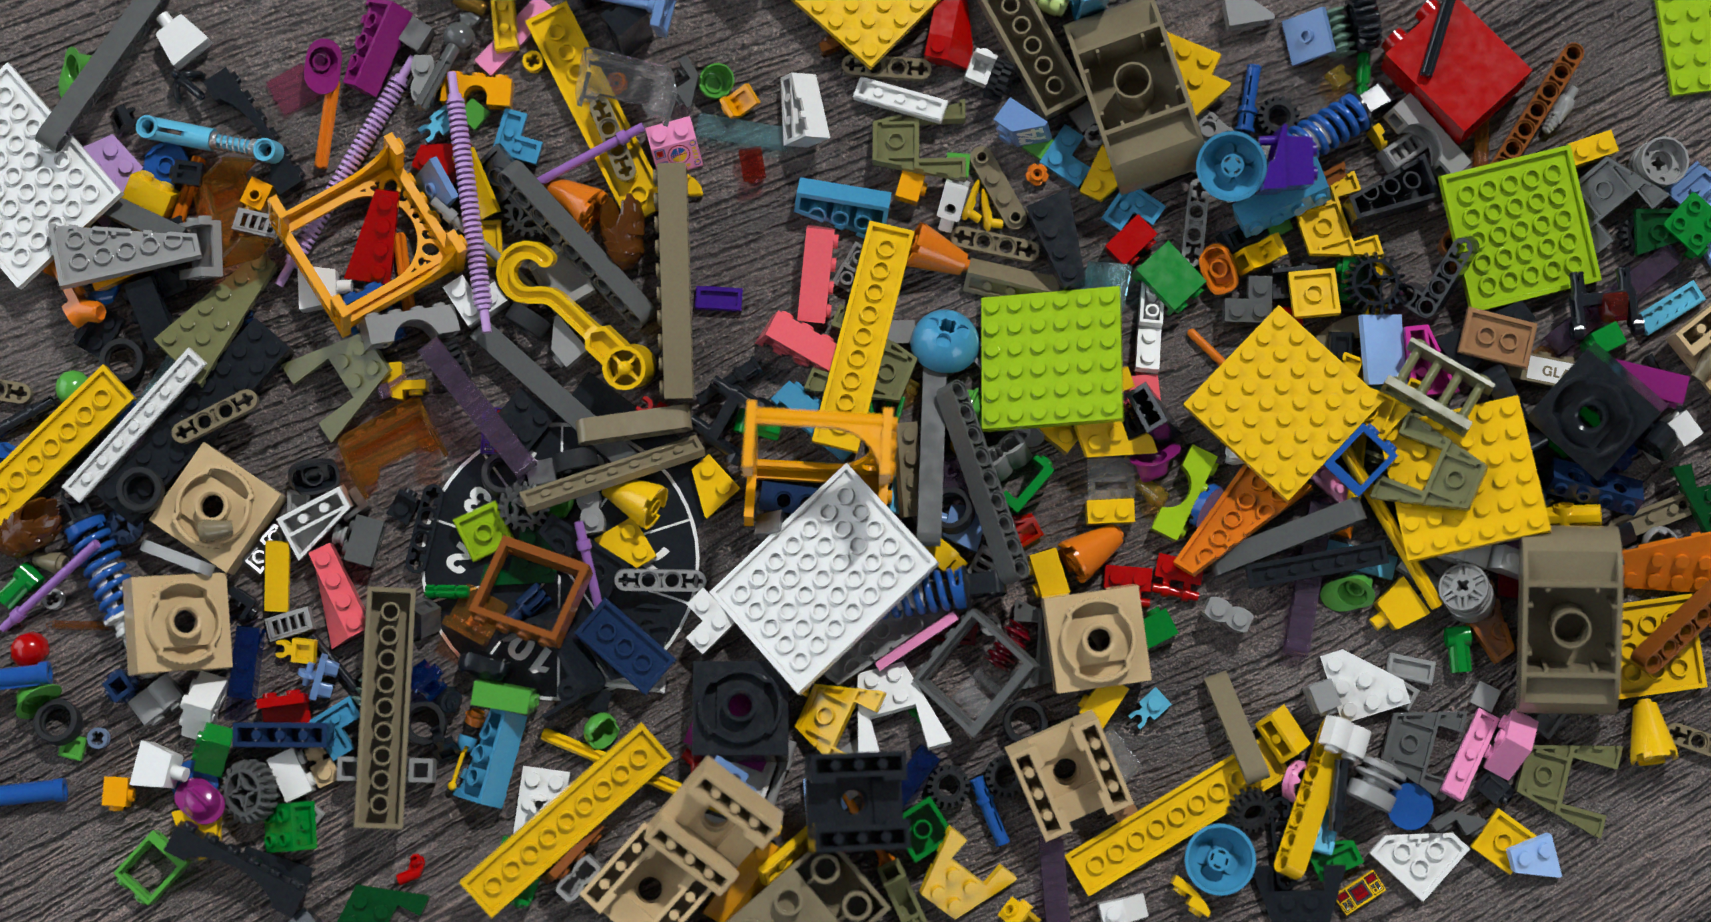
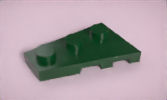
(1649, 229)

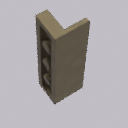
(1002, 280)

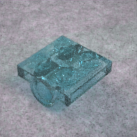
(1108, 275)

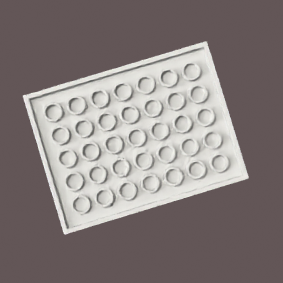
(40, 184)
(824, 578)

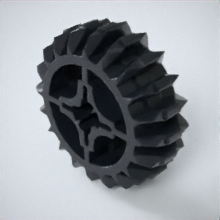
(1364, 23)
(1371, 274)

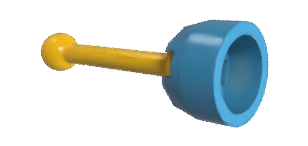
(465, 744)

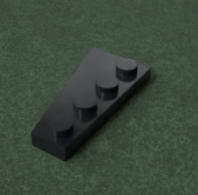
(563, 540)

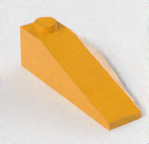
(744, 887)

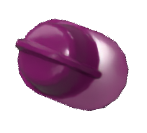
(323, 66)
(1155, 464)
(199, 800)

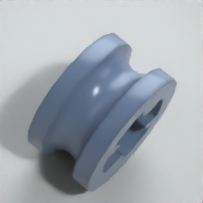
(91, 737)

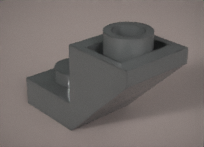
(687, 90)
(1465, 823)

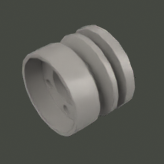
(1667, 154)
(1467, 605)
(1376, 783)

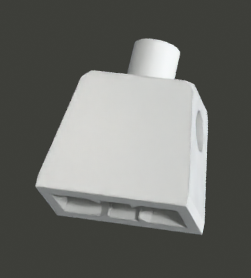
(180, 39)
(955, 194)
(330, 277)
(158, 767)

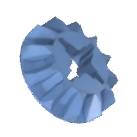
(122, 537)

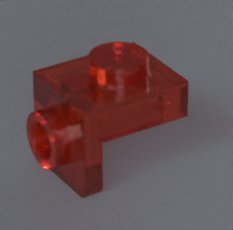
(752, 164)
(1614, 307)

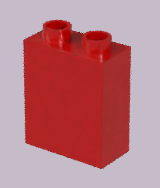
(1471, 76)

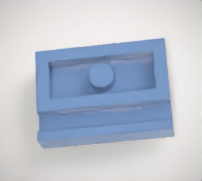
(1695, 180)

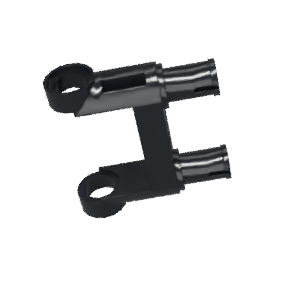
(1581, 299)
(714, 433)

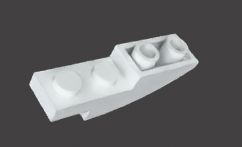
(1148, 331)

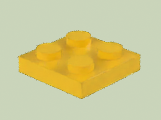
(1314, 293)
(1497, 835)

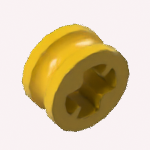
(537, 67)

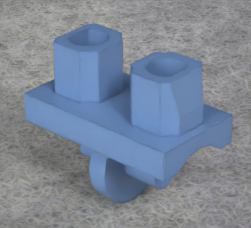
(325, 667)

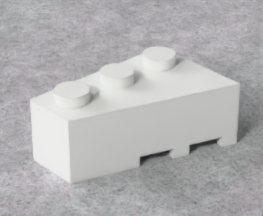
(802, 111)
(313, 520)

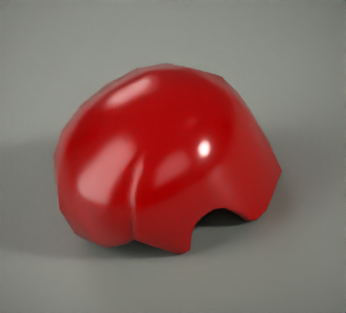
(29, 649)

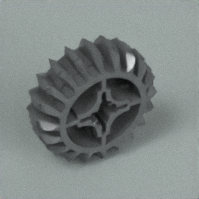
(254, 805)

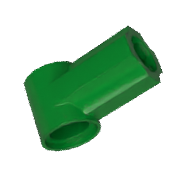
(766, 431)
(24, 581)
(1458, 641)

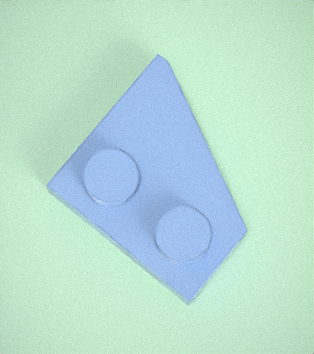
(1535, 857)

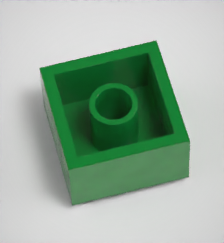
(926, 828)

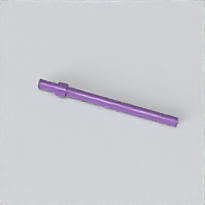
(622, 137)
(584, 546)
(20, 612)

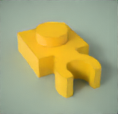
(301, 650)

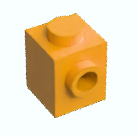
(911, 188)
(257, 195)
(118, 793)

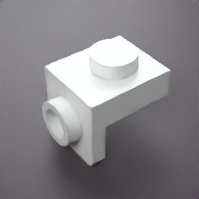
(980, 67)

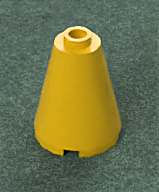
(638, 500)
(1650, 735)

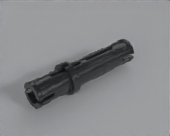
(30, 413)
(1338, 795)

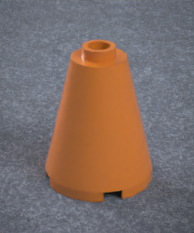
(936, 252)
(1090, 550)

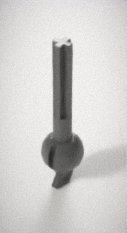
(458, 40)

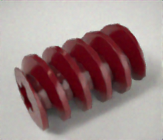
(1002, 654)

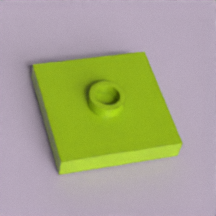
(482, 530)

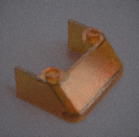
(220, 198)
(387, 439)

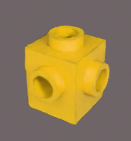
(1017, 911)

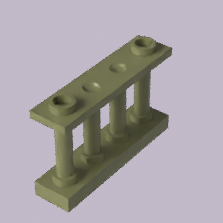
(1418, 399)

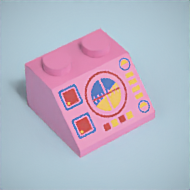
(675, 143)

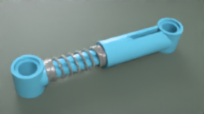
(208, 139)

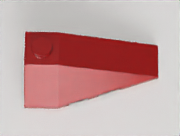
(950, 35)

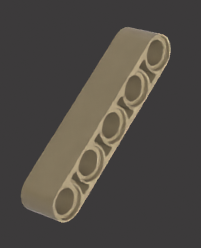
(633, 425)
(1236, 728)

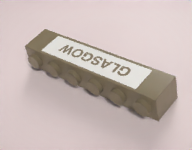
(1542, 370)

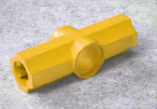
(1574, 515)

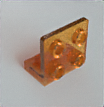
(463, 622)

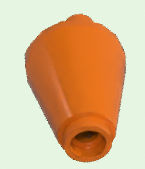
(578, 200)

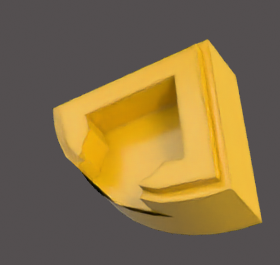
(1376, 137)
(694, 187)

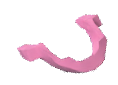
(1291, 779)

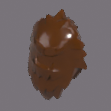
(623, 231)
(30, 527)

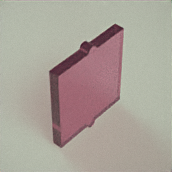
(291, 89)

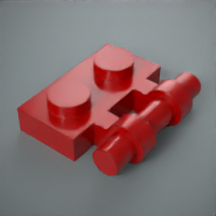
(1168, 571)
(1124, 575)

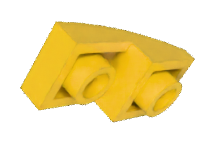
(1195, 901)

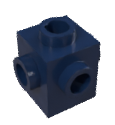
(114, 686)

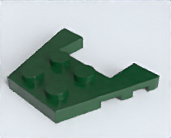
(1697, 497)
(523, 570)
(380, 904)

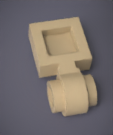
(325, 770)

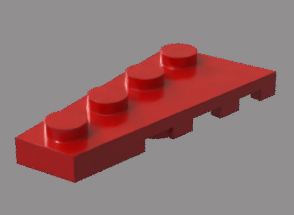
(375, 246)

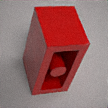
(1131, 241)

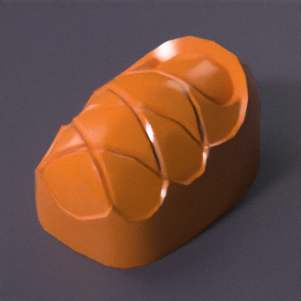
(1218, 269)

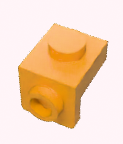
(739, 102)

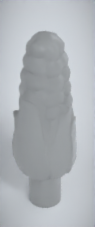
(1560, 110)

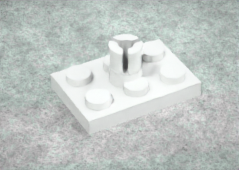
(536, 790)

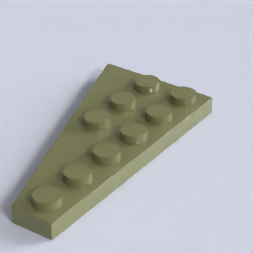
(218, 316)

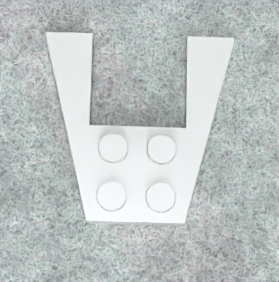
(901, 696)

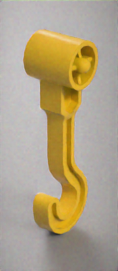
(623, 363)

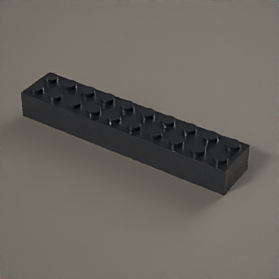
(244, 365)

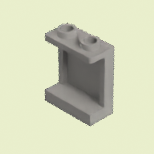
(210, 240)
(563, 276)

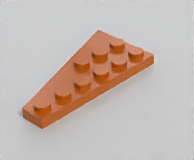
(1236, 515)
(1669, 564)

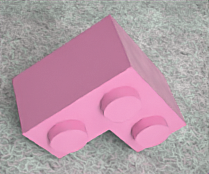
(1511, 744)

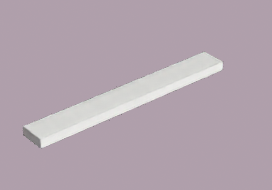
(134, 425)

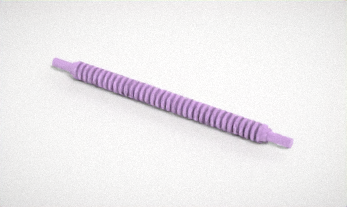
(399, 81)
(469, 201)

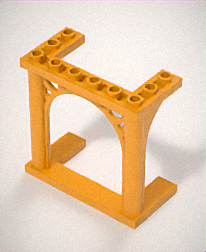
(383, 168)
(875, 430)

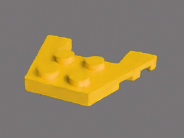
(1326, 228)
(1390, 411)
(1111, 438)
(829, 712)
(955, 887)

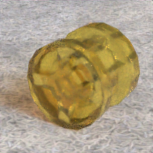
(1337, 77)

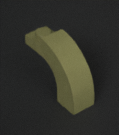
(901, 892)

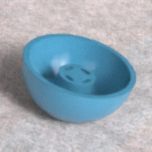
(1221, 174)
(945, 341)
(1235, 864)

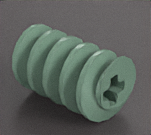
(1339, 34)

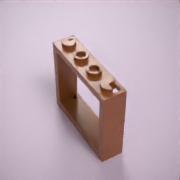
(544, 557)

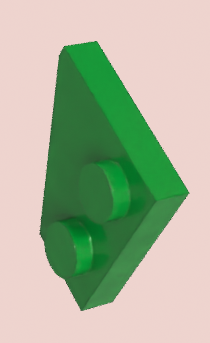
(1343, 853)

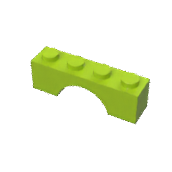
(1197, 467)

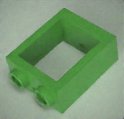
(505, 696)
(126, 880)

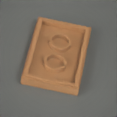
(1497, 338)

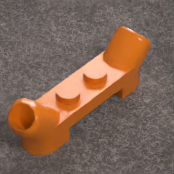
(78, 308)

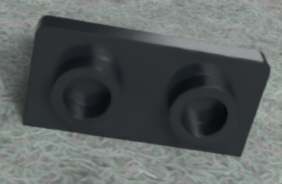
(95, 336)

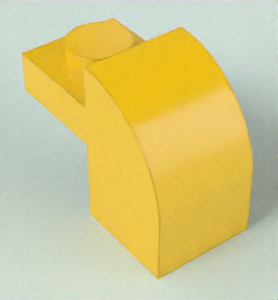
(1259, 254)
(414, 387)
(946, 556)

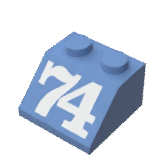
(1020, 125)

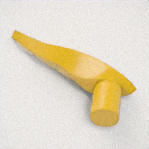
(968, 211)
(988, 221)

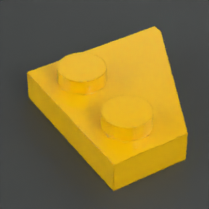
(713, 485)

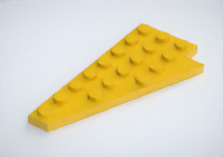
(1197, 69)

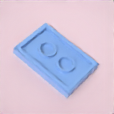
(1381, 347)

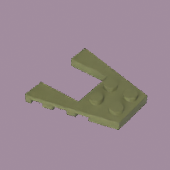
(898, 145)
(359, 370)
(893, 373)
(1452, 481)
(1545, 777)

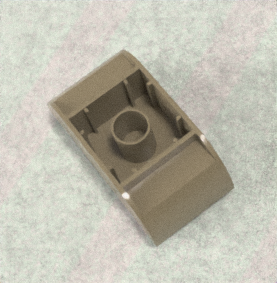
(1136, 94)
(1570, 621)
(816, 890)

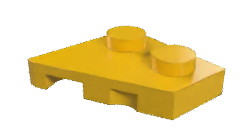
(628, 543)

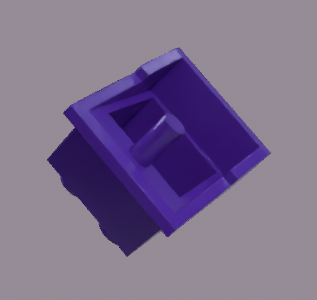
(1288, 162)

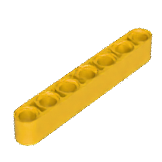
(1307, 812)

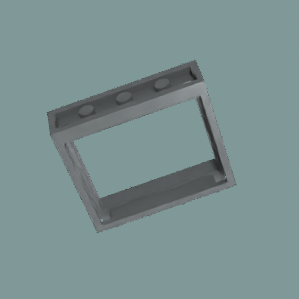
(939, 655)

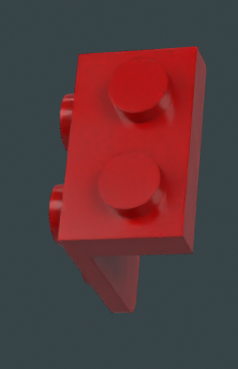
(286, 708)

